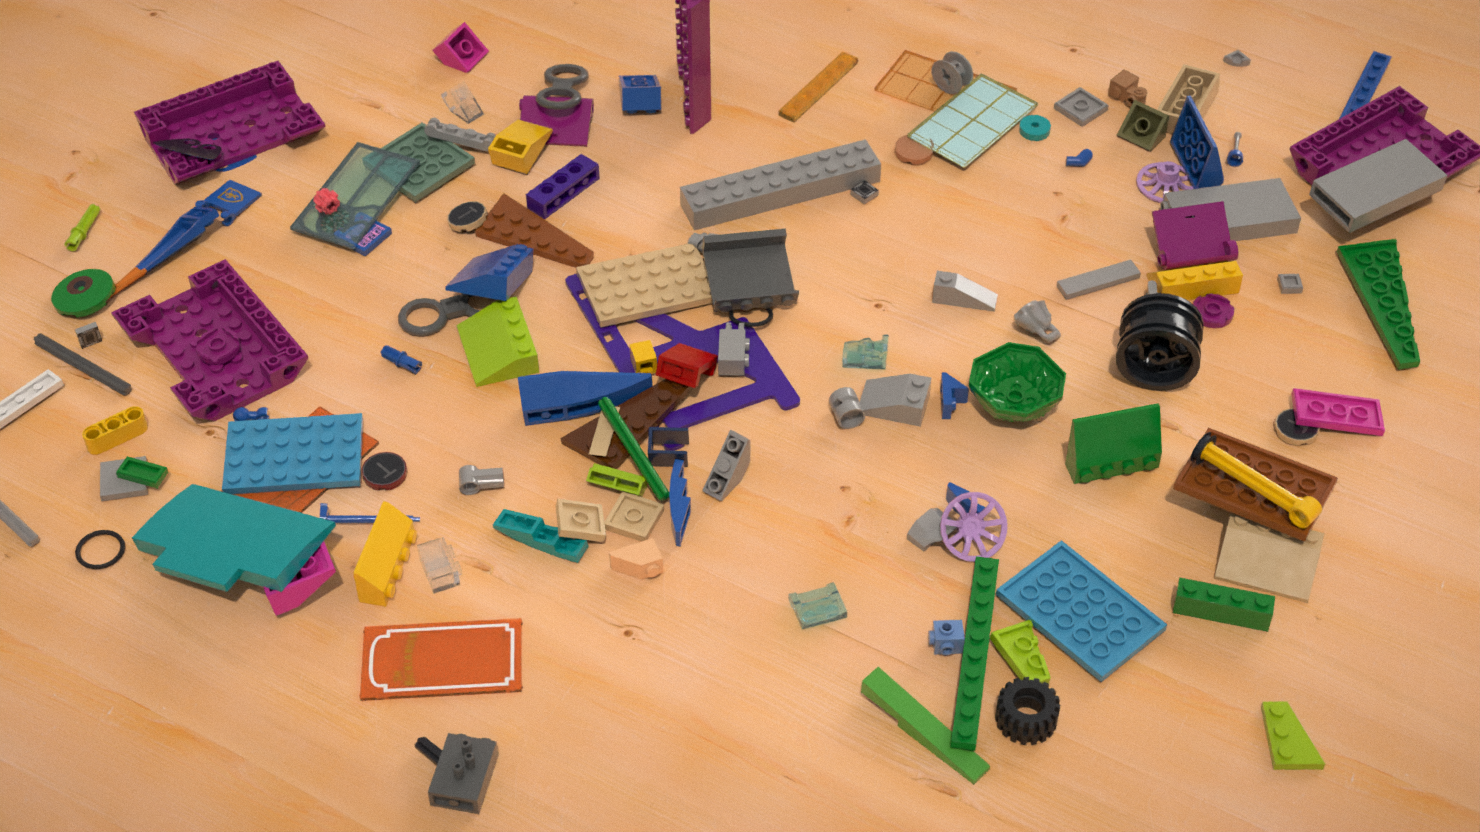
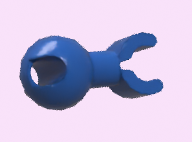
(243, 414)

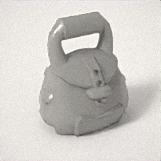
(1037, 319)

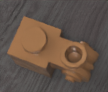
(1125, 88)

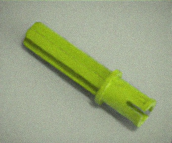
(79, 232)

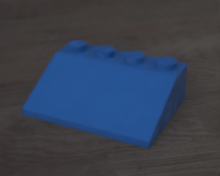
(1196, 148)
(494, 273)

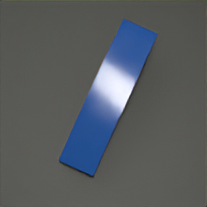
(679, 502)

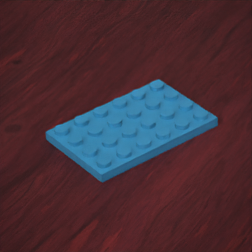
(293, 454)
(1081, 610)

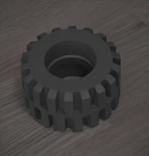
(1022, 726)

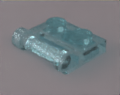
(819, 610)

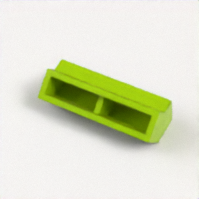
(617, 479)

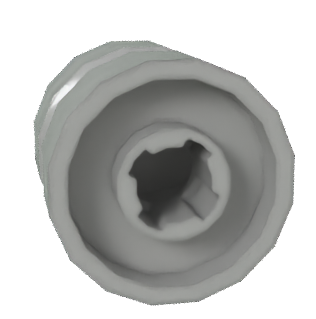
(846, 408)

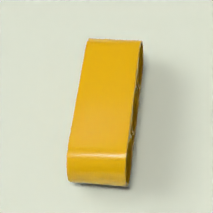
(115, 430)

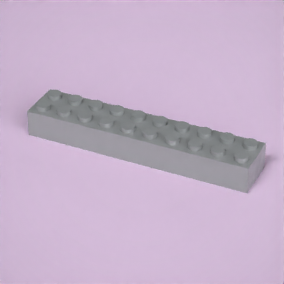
(779, 184)

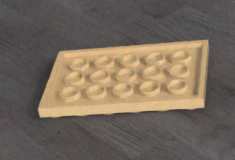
(645, 284)

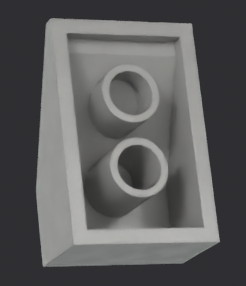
(897, 398)

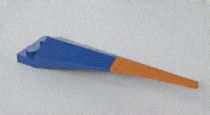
(184, 232)

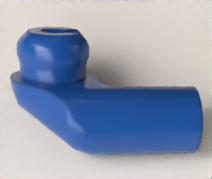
(1081, 159)

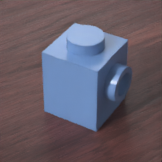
(947, 637)

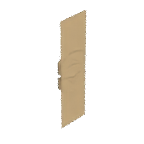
(602, 436)

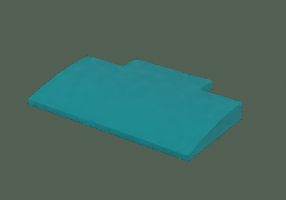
(230, 538)

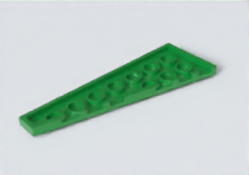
(1380, 284)

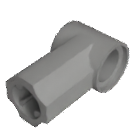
(473, 479)

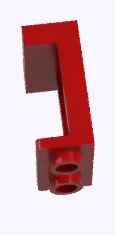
(685, 364)

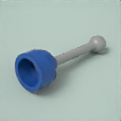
(1235, 156)

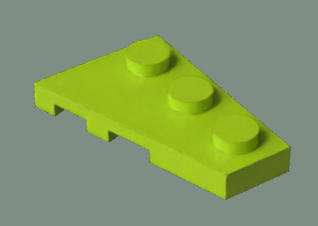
(1021, 651)
(1287, 739)

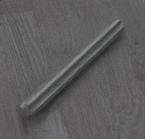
(82, 364)

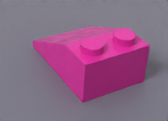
(305, 583)

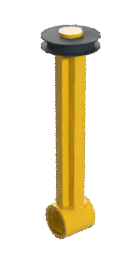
(1301, 510)

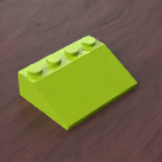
(498, 343)

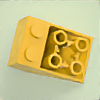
(518, 145)

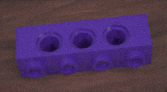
(562, 186)

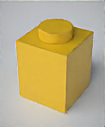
(643, 357)

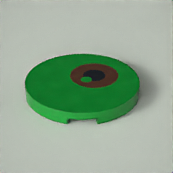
(83, 292)

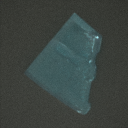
(866, 353)

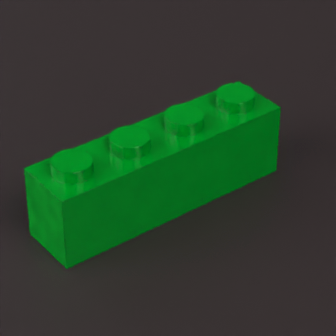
(1224, 604)

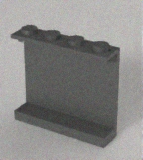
(748, 270)

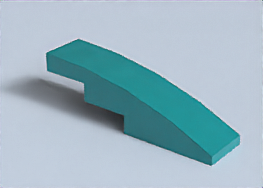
(534, 533)

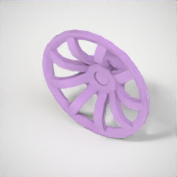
(1166, 175)
(972, 526)

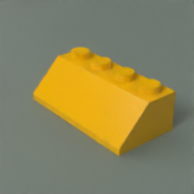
(1197, 281)
(384, 556)

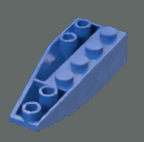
(575, 393)

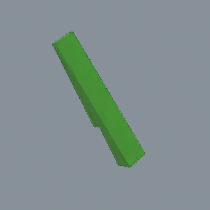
(922, 725)

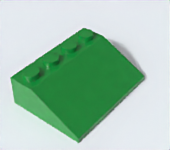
(1114, 443)

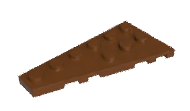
(638, 413)

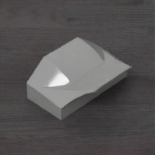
(927, 529)

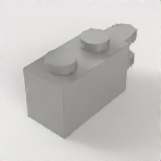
(732, 350)

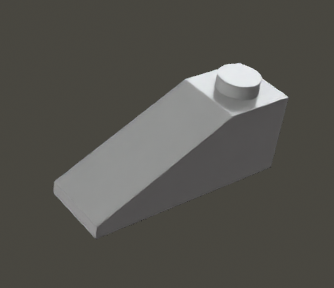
(961, 292)

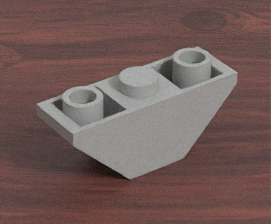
(729, 466)

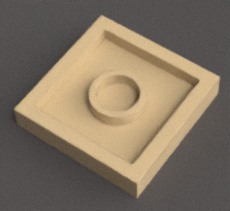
(634, 516)
(580, 520)

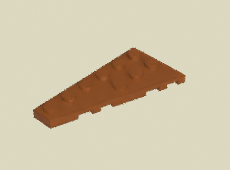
(515, 224)

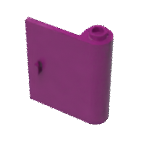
(568, 125)
(1193, 240)

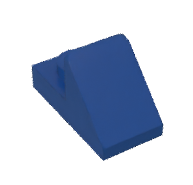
(951, 393)

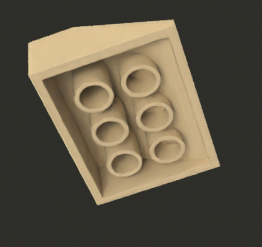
(1268, 559)

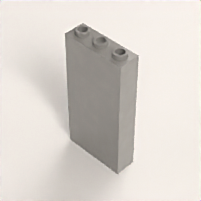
(1377, 185)
(1251, 208)

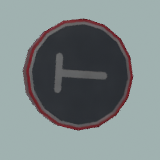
(384, 471)

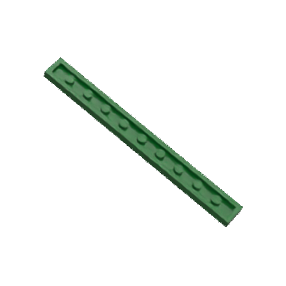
(975, 654)

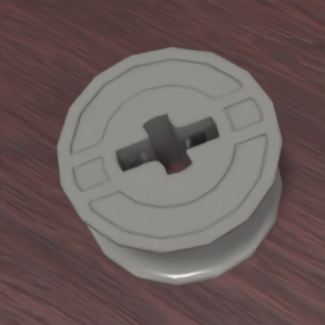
(946, 69)

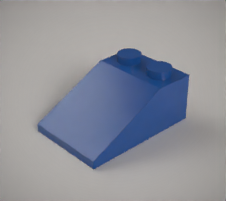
(640, 93)

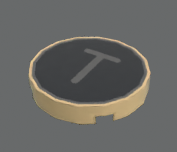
(467, 216)
(1292, 433)

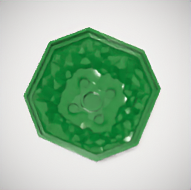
(1017, 382)

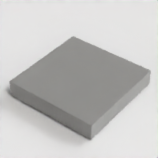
(1081, 106)
(117, 488)

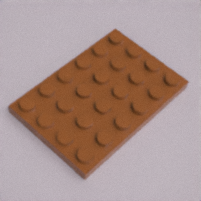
(1224, 491)

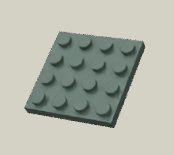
(438, 161)

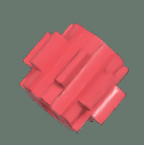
(326, 201)

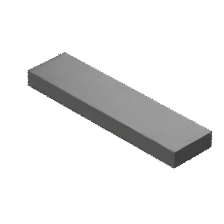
(1098, 279)

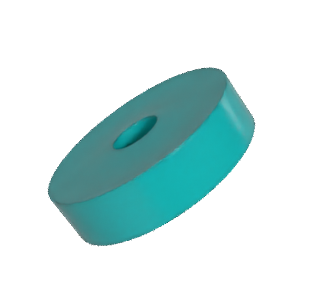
(1034, 127)

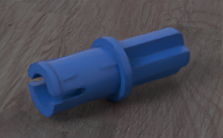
(401, 359)

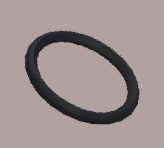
(754, 324)
(92, 534)

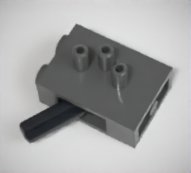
(461, 771)

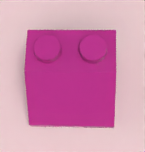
(460, 49)

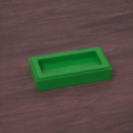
(142, 472)

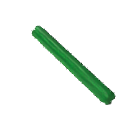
(634, 449)

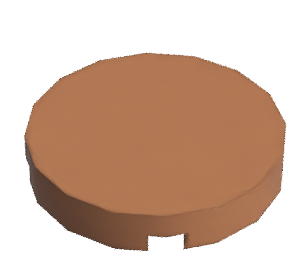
(912, 151)

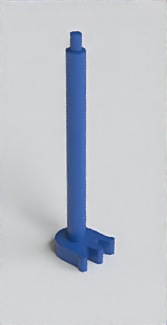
(352, 518)

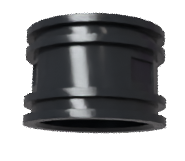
(1160, 342)

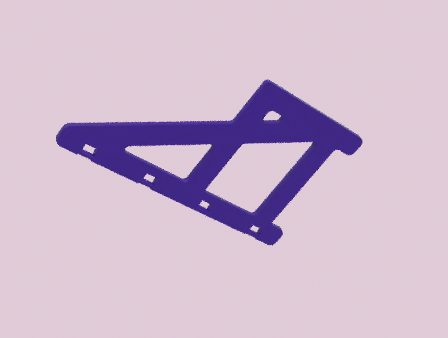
(763, 369)

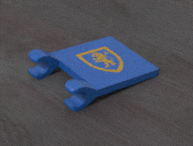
(231, 199)

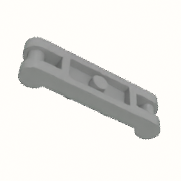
(458, 135)

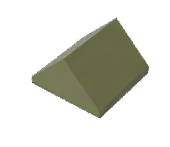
(1144, 126)

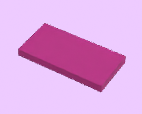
(1337, 412)

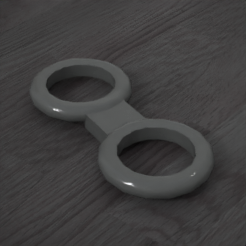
(562, 87)
(447, 309)

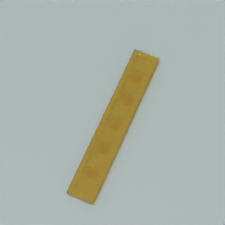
(818, 87)

